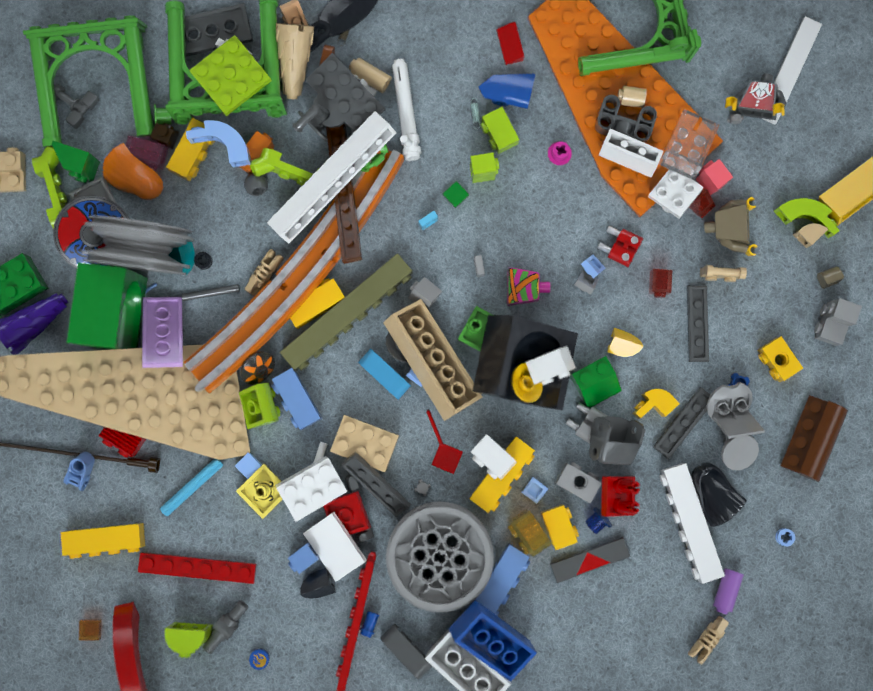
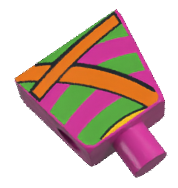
(524, 287)

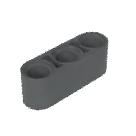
(408, 654)

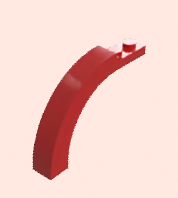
(127, 648)

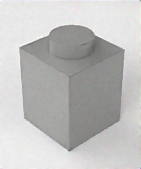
(426, 291)

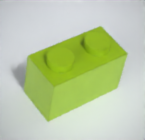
(499, 130)
(483, 167)

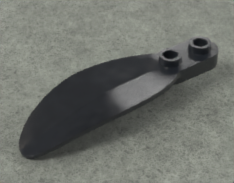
(340, 17)

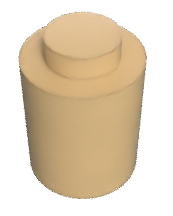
(632, 96)

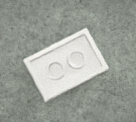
(335, 546)

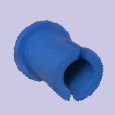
(369, 624)

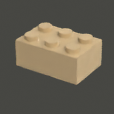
(367, 440)

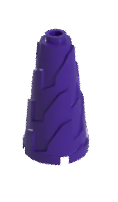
(27, 323)

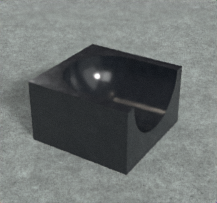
(514, 341)

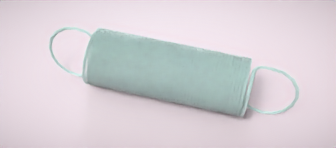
(475, 112)

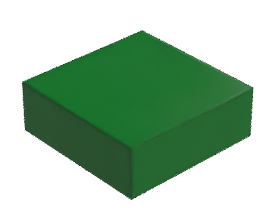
(455, 194)

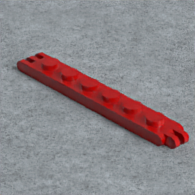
(356, 614)

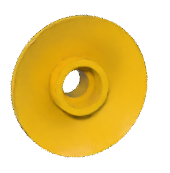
(524, 385)

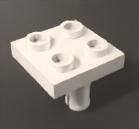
(675, 193)

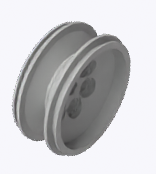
(137, 244)
(468, 578)

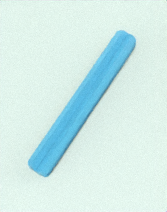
(194, 484)

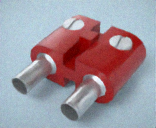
(624, 247)

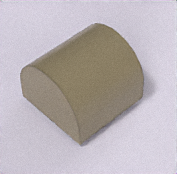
(830, 277)

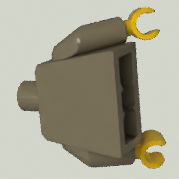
(733, 226)

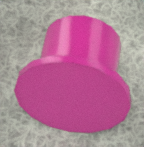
(559, 153)

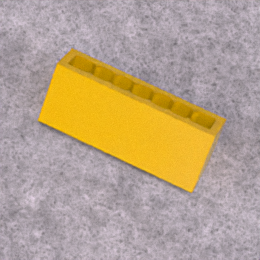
(850, 193)

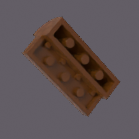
(814, 438)

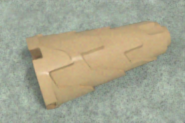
(294, 53)

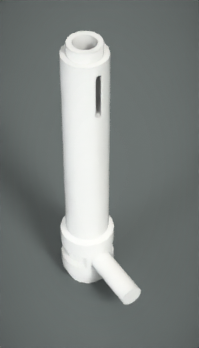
(409, 137)

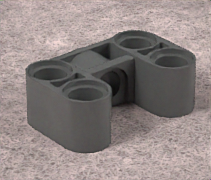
(622, 124)

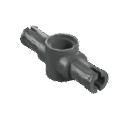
(225, 627)

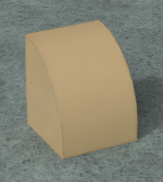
(810, 234)

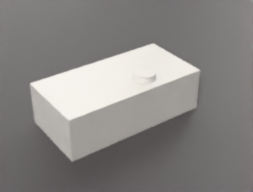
(463, 668)

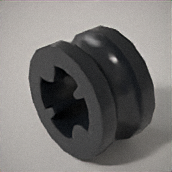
(198, 256)

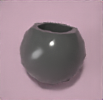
(255, 185)

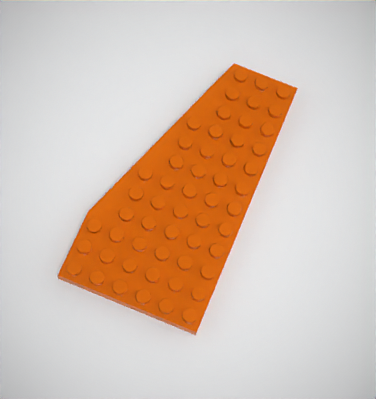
(579, 29)

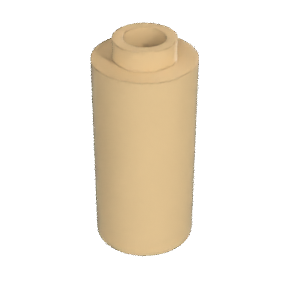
(373, 76)

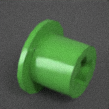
(161, 116)

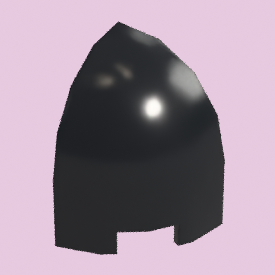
(317, 585)

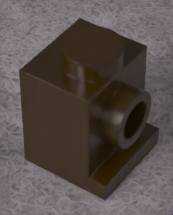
(165, 134)

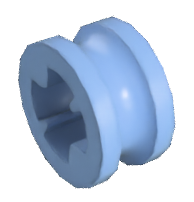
(782, 532)

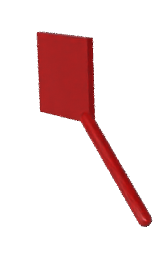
(446, 456)

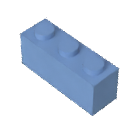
(296, 399)

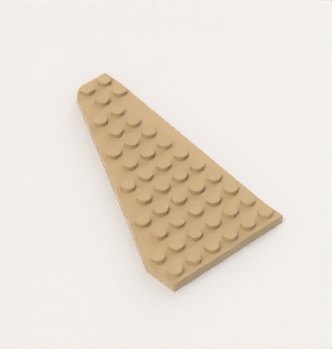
(123, 396)

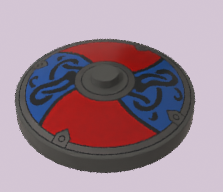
(71, 234)

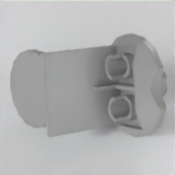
(729, 409)

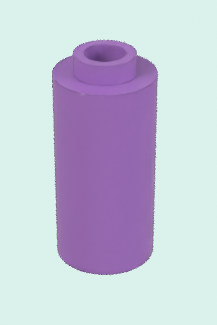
(728, 591)

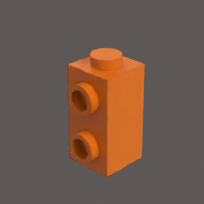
(256, 145)

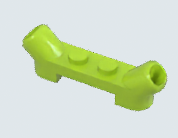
(270, 161)
(45, 167)

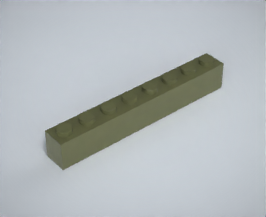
(346, 312)

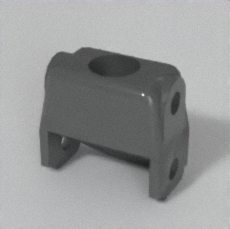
(614, 440)

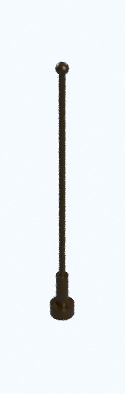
(152, 464)

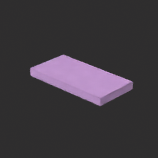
(162, 332)

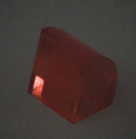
(702, 204)

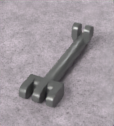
(353, 486)

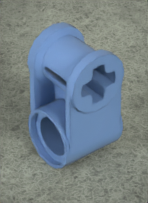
(79, 473)

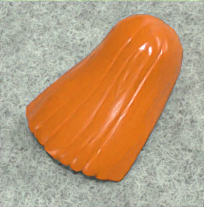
(130, 174)

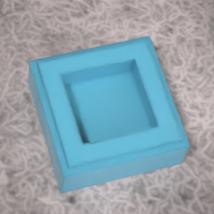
(428, 220)

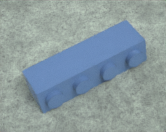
(503, 577)

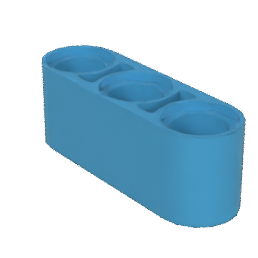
(384, 374)

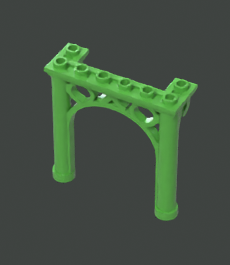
(683, 46)
(40, 47)
(183, 106)

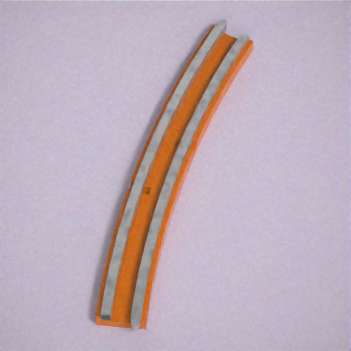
(291, 286)

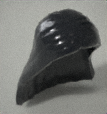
(716, 494)

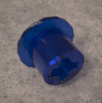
(597, 522)

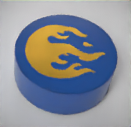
(259, 659)

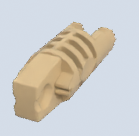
(263, 272)
(709, 639)

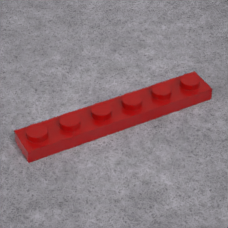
(197, 567)

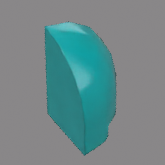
(185, 255)

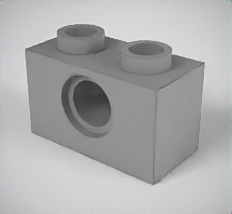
(589, 487)

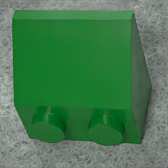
(77, 162)
(596, 382)

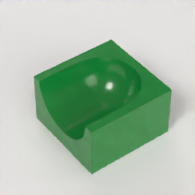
(106, 307)

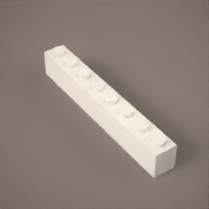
(331, 177)

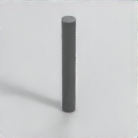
(210, 292)

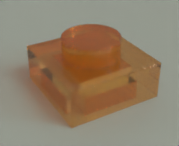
(90, 629)

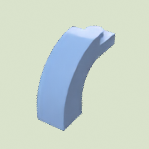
(221, 132)

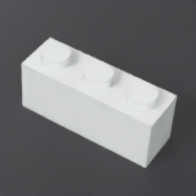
(631, 153)

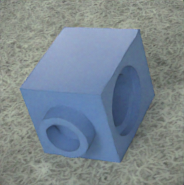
(302, 558)

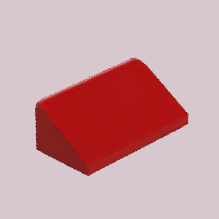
(510, 43)

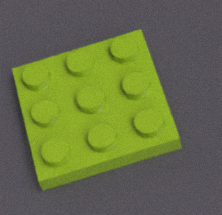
(230, 75)

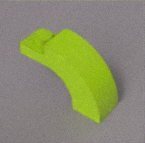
(808, 209)

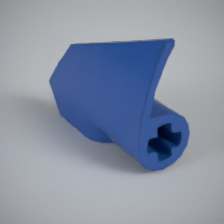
(508, 89)

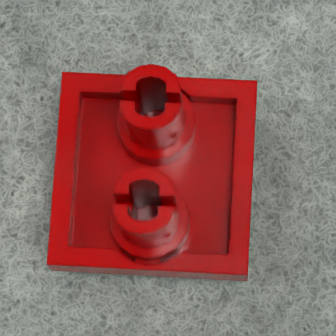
(619, 496)

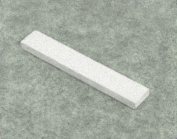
(796, 58)

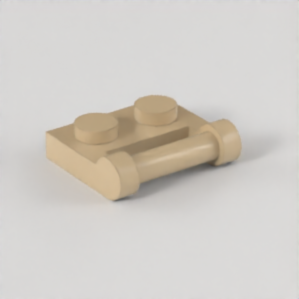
(730, 275)

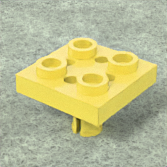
(251, 493)

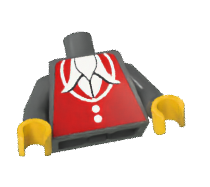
(759, 99)

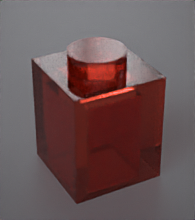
(660, 282)

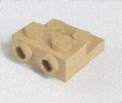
(12, 171)

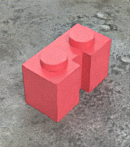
(714, 176)

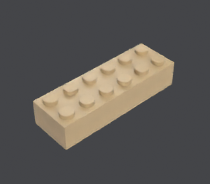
(432, 359)

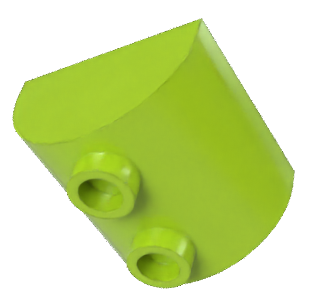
(259, 405)
(186, 637)

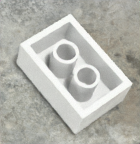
(311, 488)

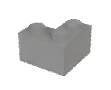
(835, 320)

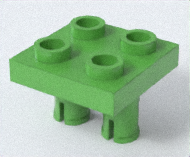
(474, 329)

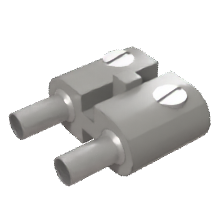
(584, 430)

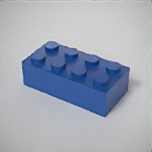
(492, 641)

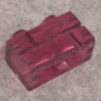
(148, 152)

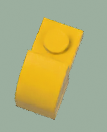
(658, 399)

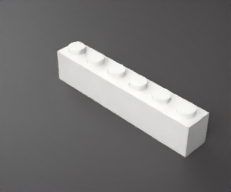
(692, 523)

